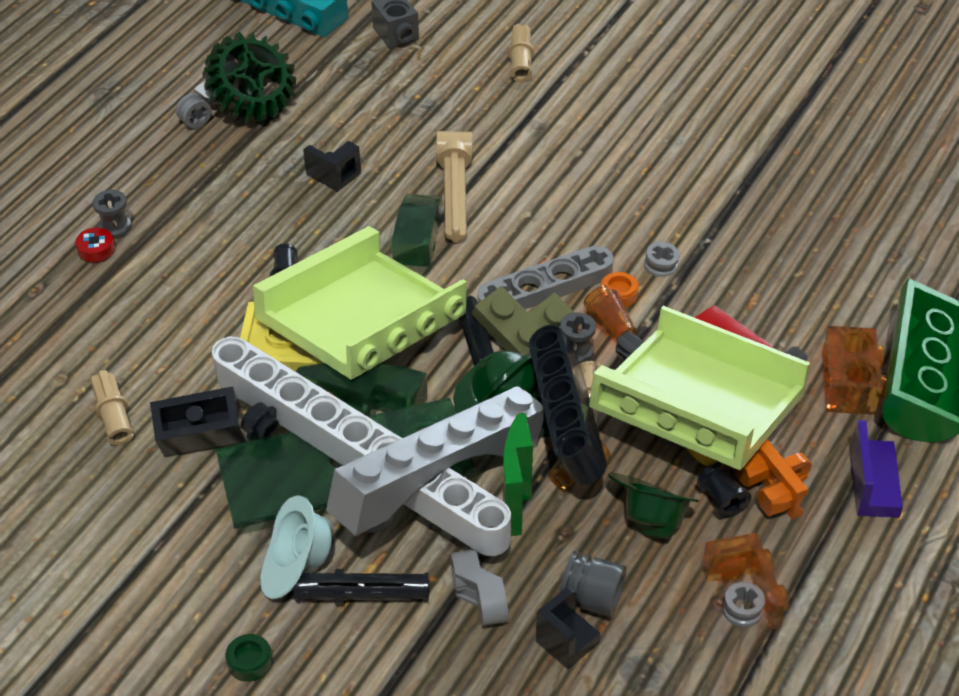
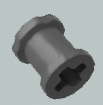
(117, 212)
(569, 327)

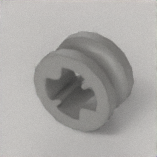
(199, 116)
(661, 266)
(739, 616)

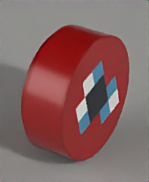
(95, 244)

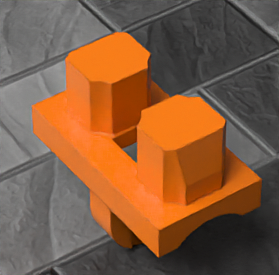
(781, 479)

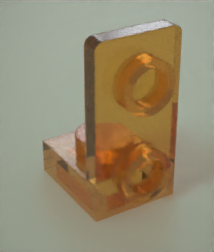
(742, 556)

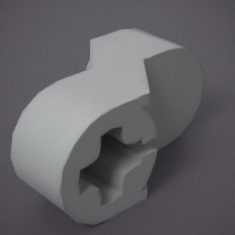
(479, 587)

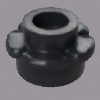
(260, 422)

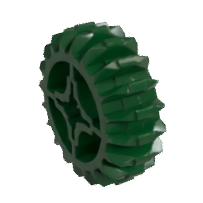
(241, 93)

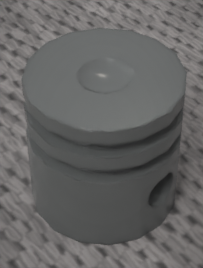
(596, 583)

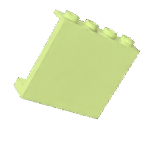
(355, 304)
(702, 388)

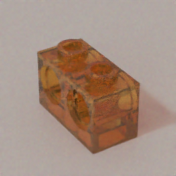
(852, 370)

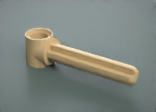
(454, 155)

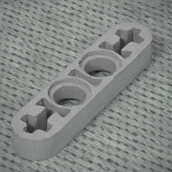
(585, 265)

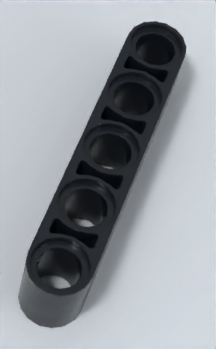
(567, 405)

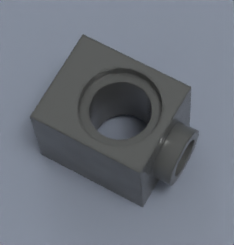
(395, 21)

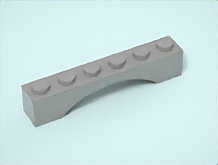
(381, 481)

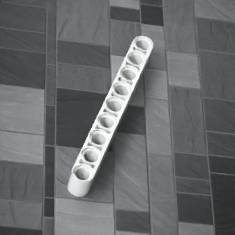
(350, 435)

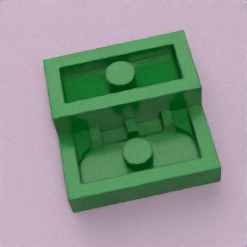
(517, 470)

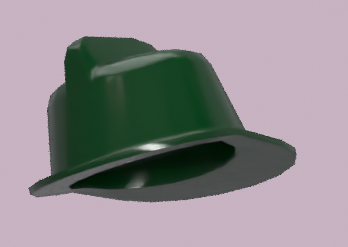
(494, 376)
(652, 507)

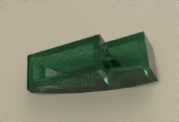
(416, 229)
(378, 389)

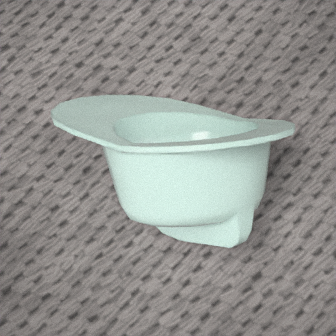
(297, 546)

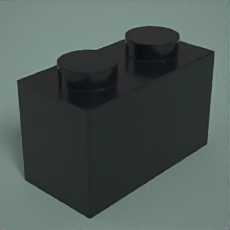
(197, 421)

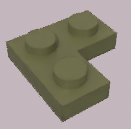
(512, 323)

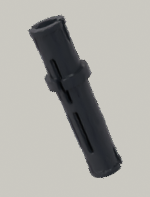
(361, 586)

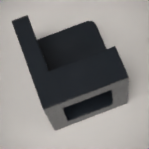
(333, 168)
(564, 631)

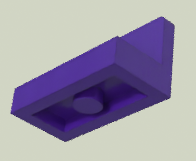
(875, 475)

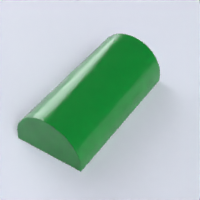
(924, 366)

